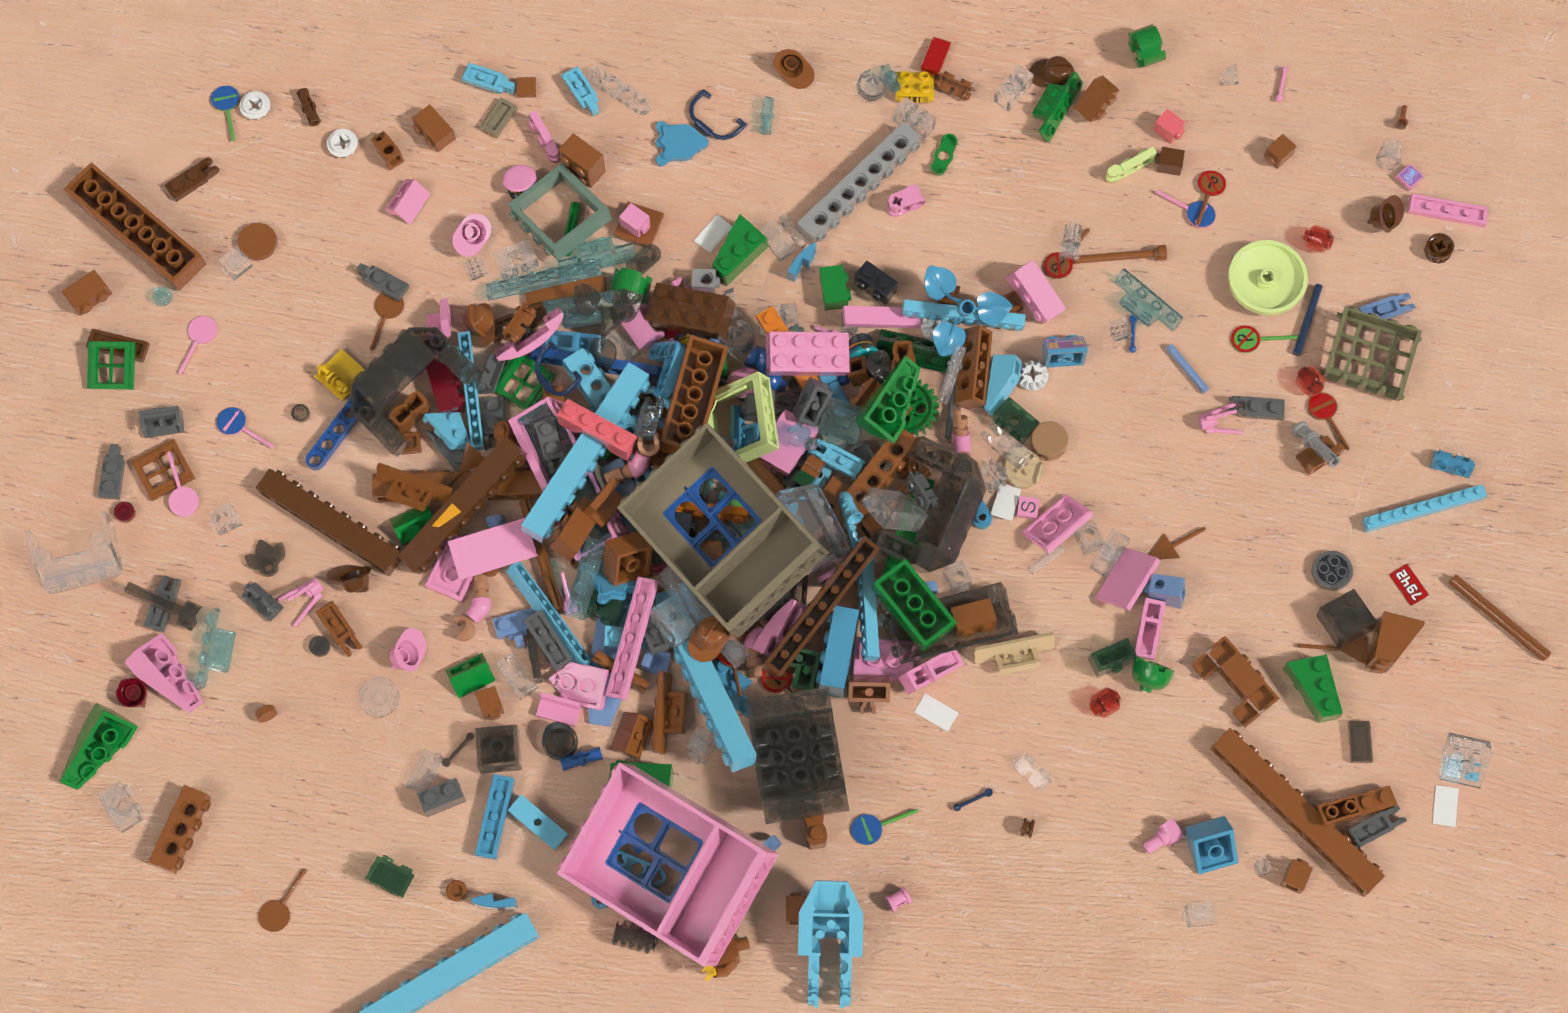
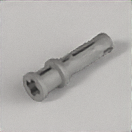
(1311, 439)

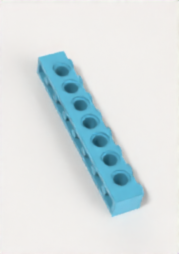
(582, 360)

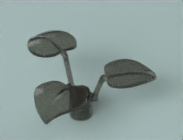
(624, 309)

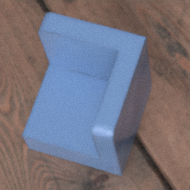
(656, 662)

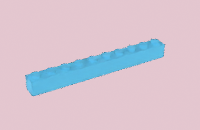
(947, 313)
(472, 397)
(1424, 508)
(538, 601)
(868, 614)

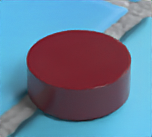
(124, 512)

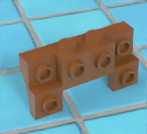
(1240, 676)

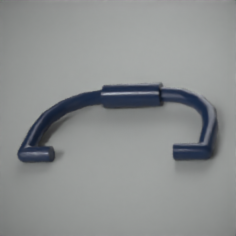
(704, 128)
(544, 382)

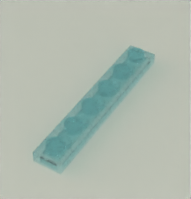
(543, 279)

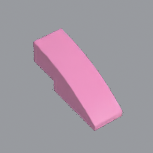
(778, 626)
(1149, 628)
(930, 671)

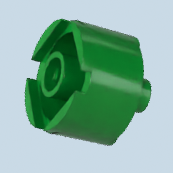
(1147, 45)
(631, 280)

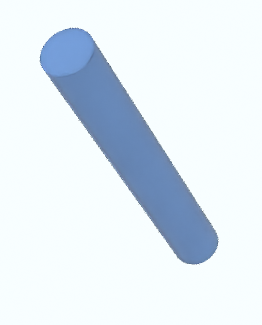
(1187, 368)

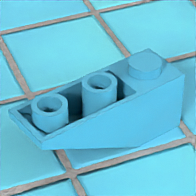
(1003, 378)

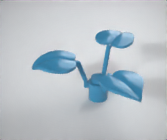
(990, 308)

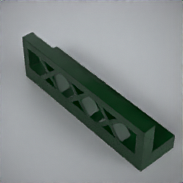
(925, 356)

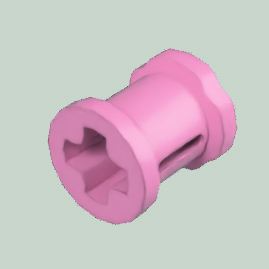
(898, 899)

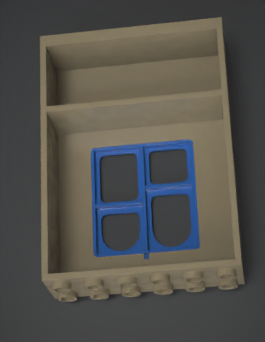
(757, 565)

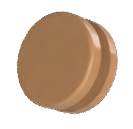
(1049, 440)

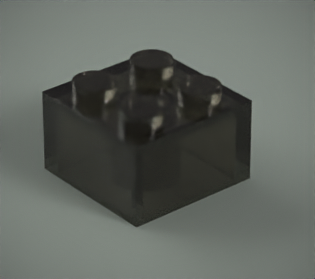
(1346, 618)
(498, 749)

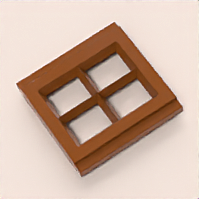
(155, 454)

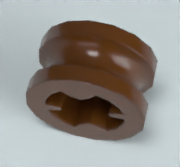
(1027, 827)

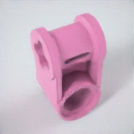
(908, 199)

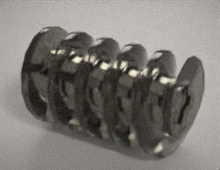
(879, 365)
(634, 937)

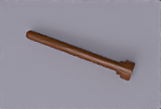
(1158, 252)

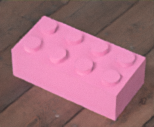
(807, 354)

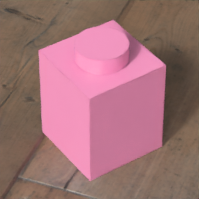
(635, 220)

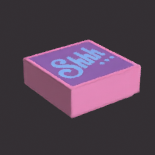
(1409, 177)

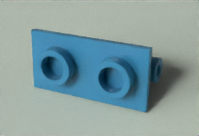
(1459, 465)

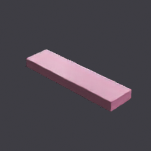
(1447, 210)
(878, 317)

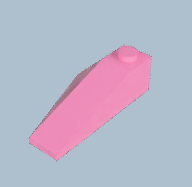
(160, 669)

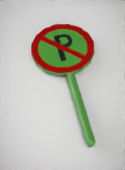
(1247, 339)

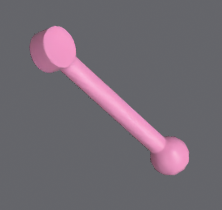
(1279, 97)

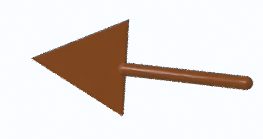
(1166, 550)

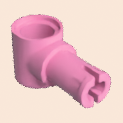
(1168, 834)

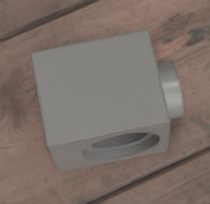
(699, 275)

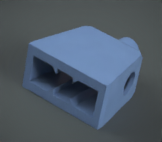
(1166, 589)

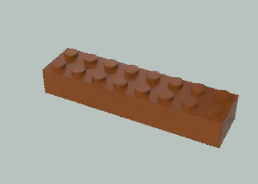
(135, 226)

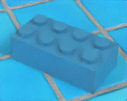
(838, 652)

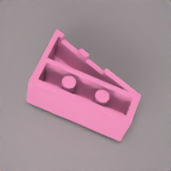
(1035, 292)

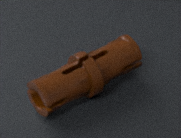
(308, 107)

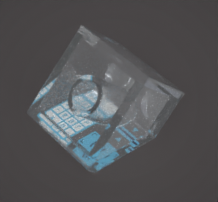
(1465, 760)

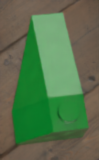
(888, 407)

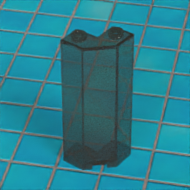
(907, 651)

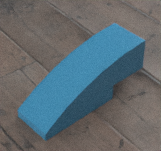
(571, 340)

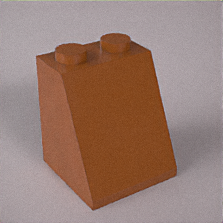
(1390, 640)

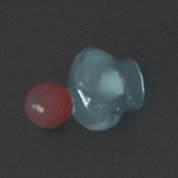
(800, 433)

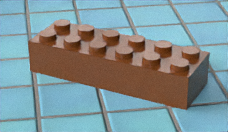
(692, 392)

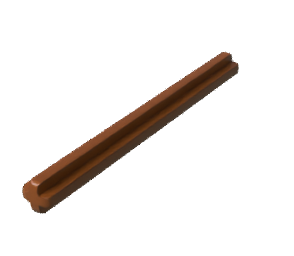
(544, 563)
(1500, 618)

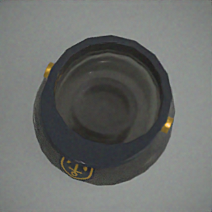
(559, 740)

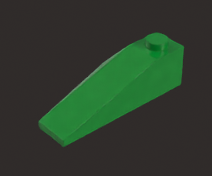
(98, 741)

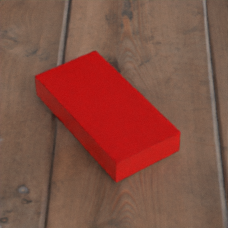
(936, 56)

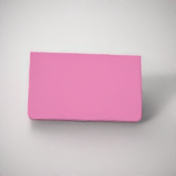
(408, 200)
(441, 320)
(558, 709)

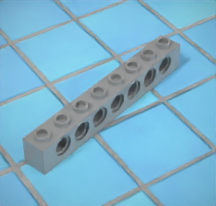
(902, 135)

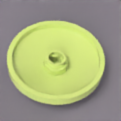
(1267, 277)

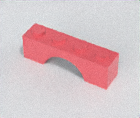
(612, 436)

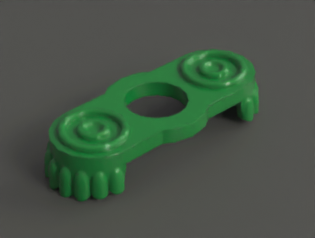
(947, 145)

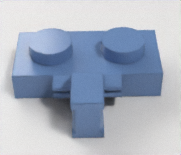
(513, 626)

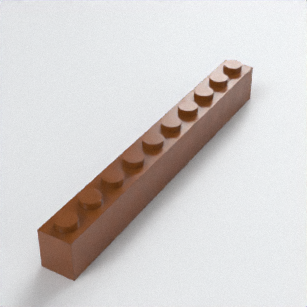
(519, 487)
(1297, 812)

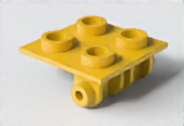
(915, 85)
(339, 374)

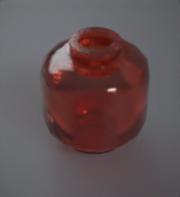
(1318, 238)
(1310, 381)
(1105, 702)

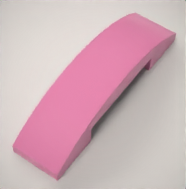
(510, 351)

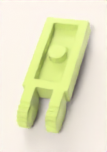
(1130, 165)

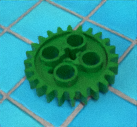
(920, 421)

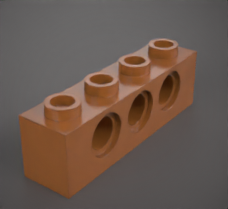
(973, 377)
(187, 798)

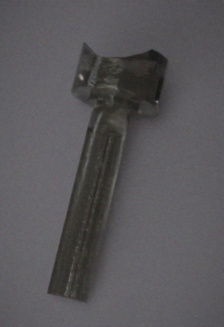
(185, 614)

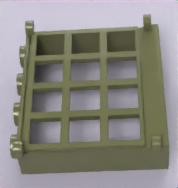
(1361, 382)

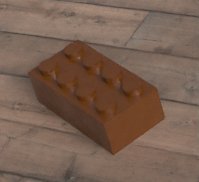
(690, 311)

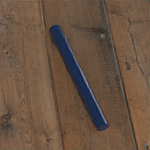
(1307, 319)

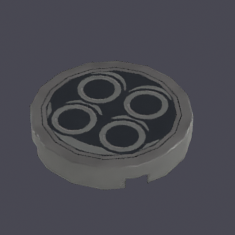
(1332, 570)

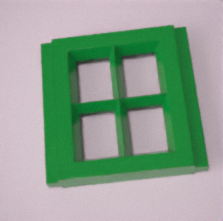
(93, 365)
(509, 371)

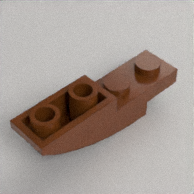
(1356, 806)

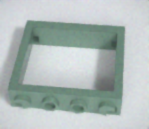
(578, 234)

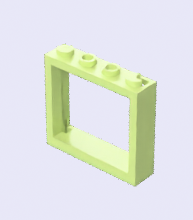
(765, 413)

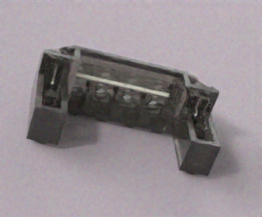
(396, 370)
(946, 525)

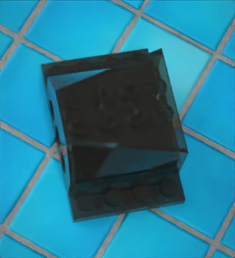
(797, 755)

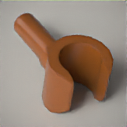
(1402, 117)

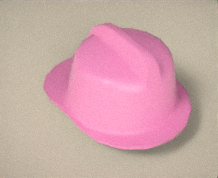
(471, 234)
(408, 650)

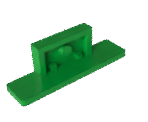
(1055, 104)

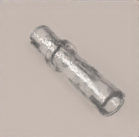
(951, 374)

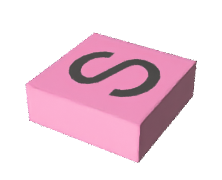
(1028, 507)

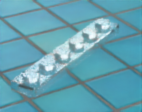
(693, 607)

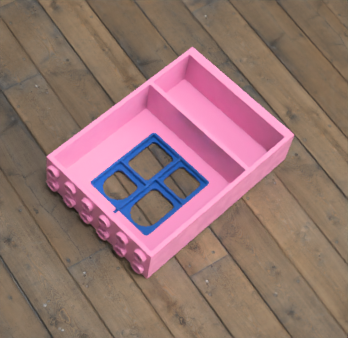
(712, 888)

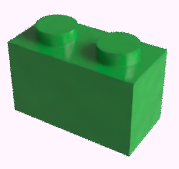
(833, 286)

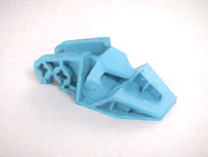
(834, 913)

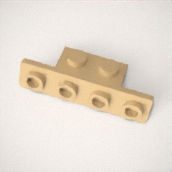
(1015, 654)

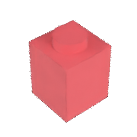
(1169, 126)

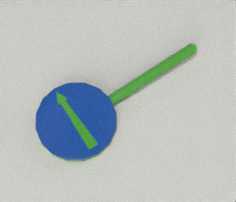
(225, 99)
(868, 829)

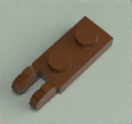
(191, 179)

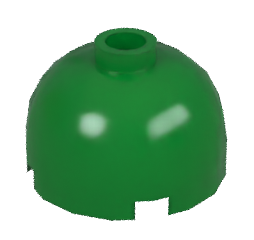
(1151, 675)

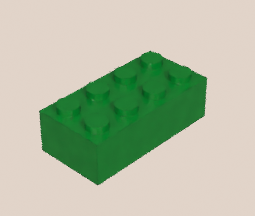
(914, 605)

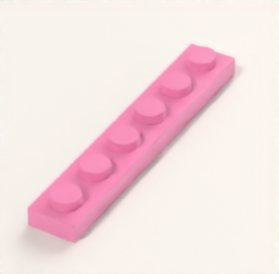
(632, 638)

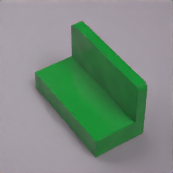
(410, 523)
(470, 675)

